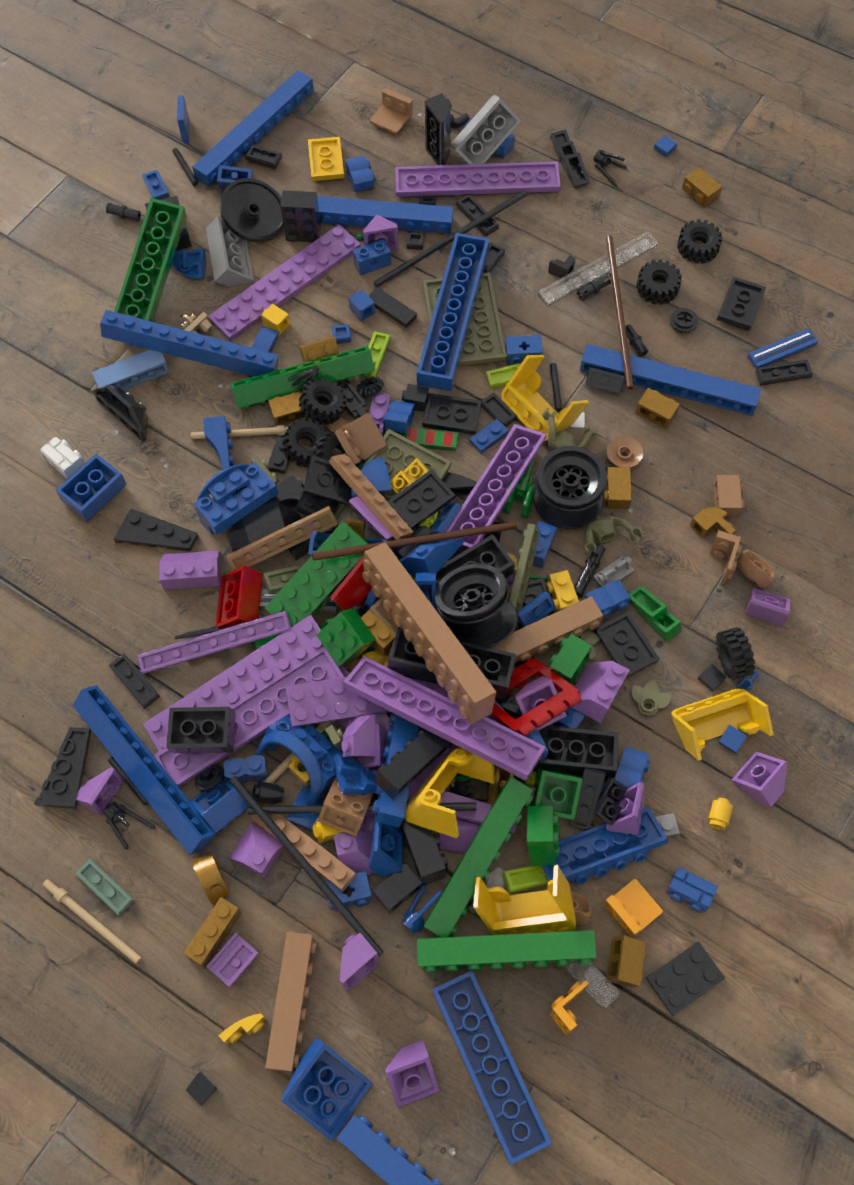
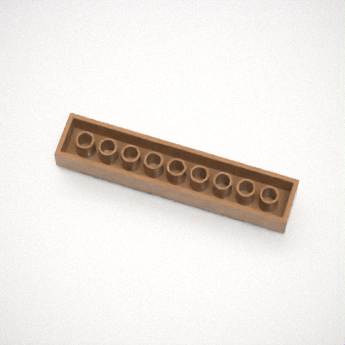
(428, 634)

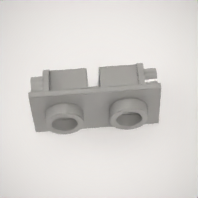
(615, 571)

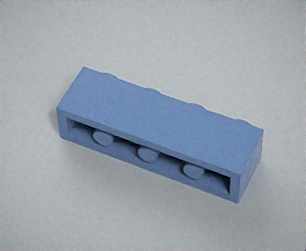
(132, 370)

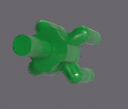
(523, 491)

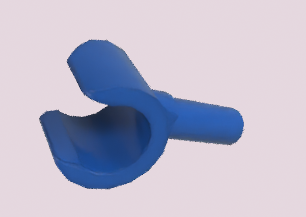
(747, 683)

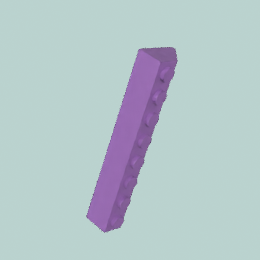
(492, 487)

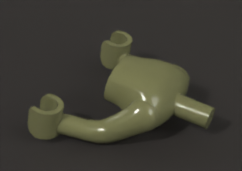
(562, 438)
(604, 531)

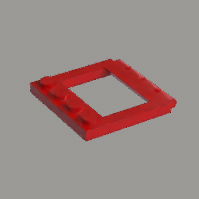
(540, 715)

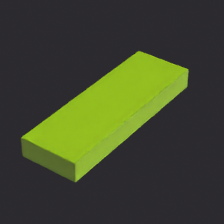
(378, 348)

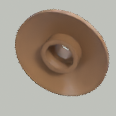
(627, 446)

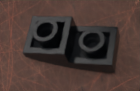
(609, 800)

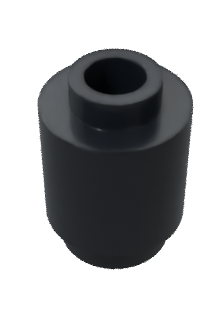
(268, 793)

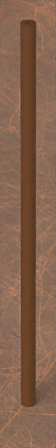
(619, 312)
(416, 540)

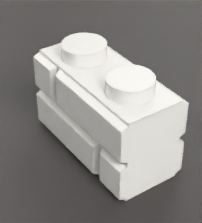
(62, 457)

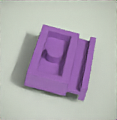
(232, 960)

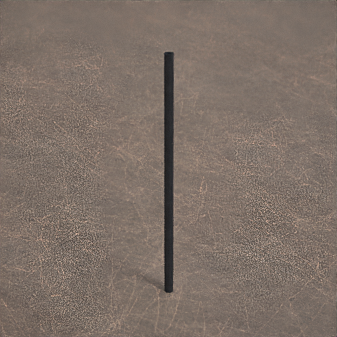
(450, 238)
(312, 809)
(327, 891)

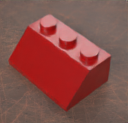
(353, 589)
(238, 597)

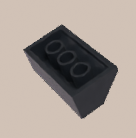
(438, 128)

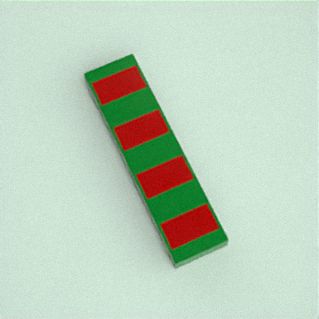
(432, 438)

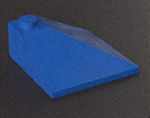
(430, 556)
(325, 1089)

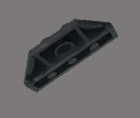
(124, 408)
(260, 523)

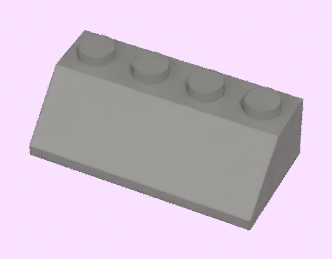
(485, 132)
(228, 255)

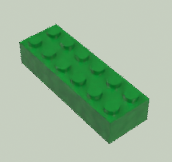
(317, 580)

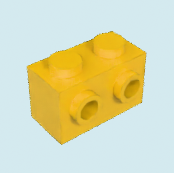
(561, 590)

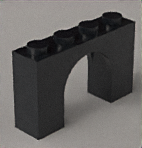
(289, 495)

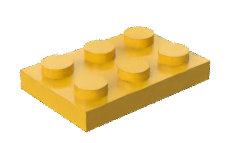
(325, 159)

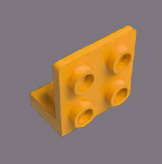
(633, 908)
(565, 1018)

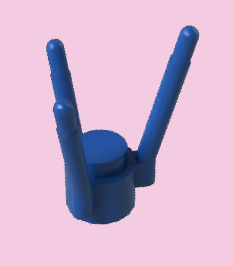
(414, 919)

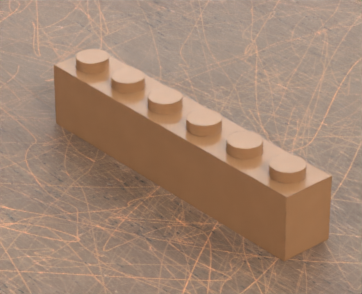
(552, 630)
(290, 1002)

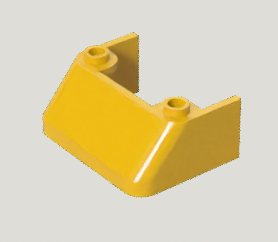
(528, 405)
(713, 715)
(424, 805)
(526, 912)

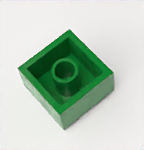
(346, 637)
(571, 658)
(557, 790)
(543, 836)

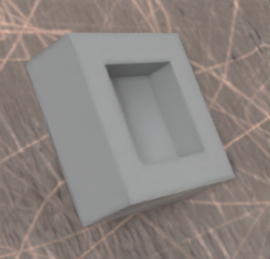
(668, 824)

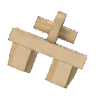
(199, 323)

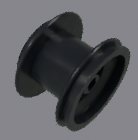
(574, 472)
(477, 605)

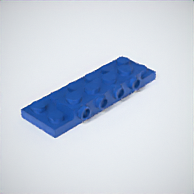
(601, 850)

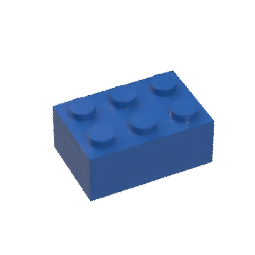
(91, 487)

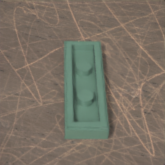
(104, 887)

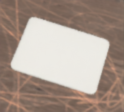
(580, 422)

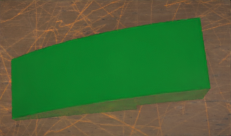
(655, 613)

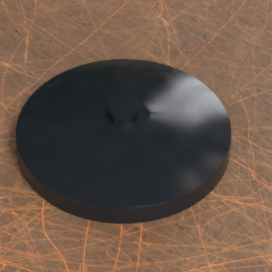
(252, 210)

